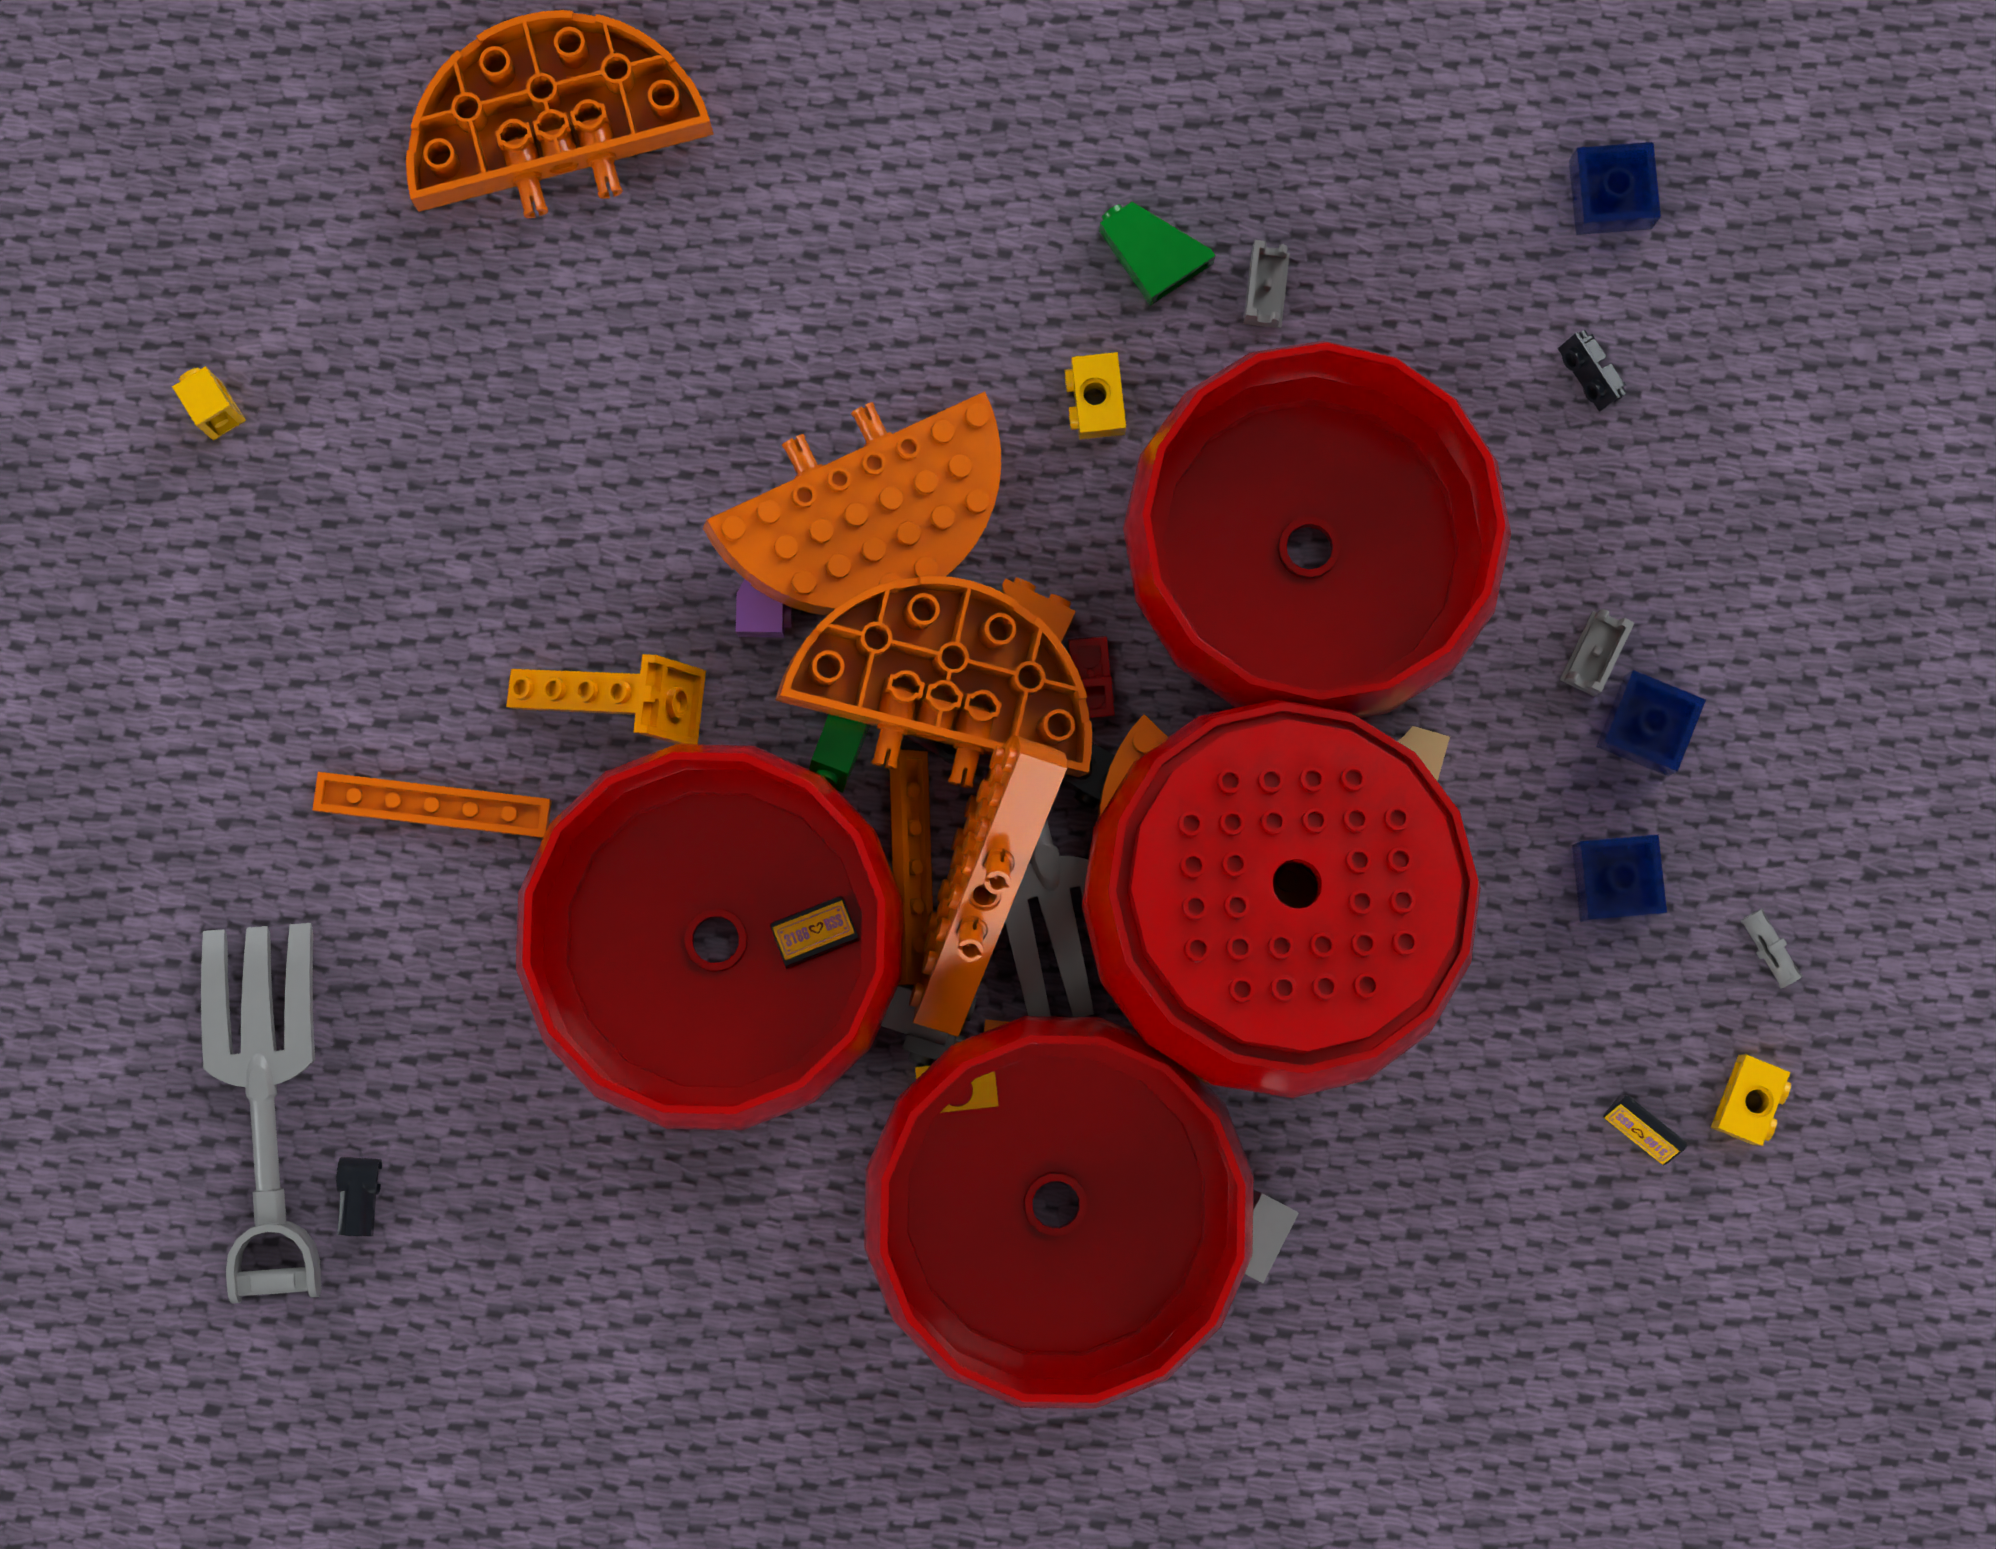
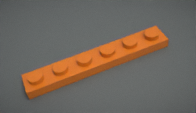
(431, 805)
(912, 855)

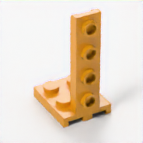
(662, 697)

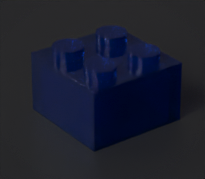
(1614, 188)
(1651, 723)
(1619, 878)

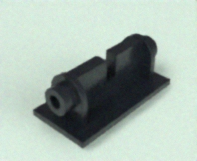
(1600, 385)

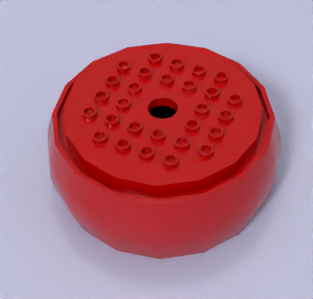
(1335, 447)
(616, 918)
(1208, 950)
(1079, 1305)

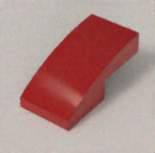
(1093, 665)

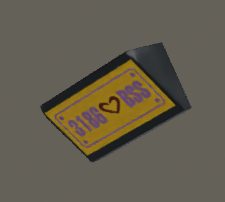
(814, 932)
(1644, 1129)

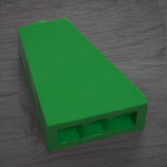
(1152, 250)
(838, 750)

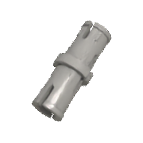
(1771, 948)

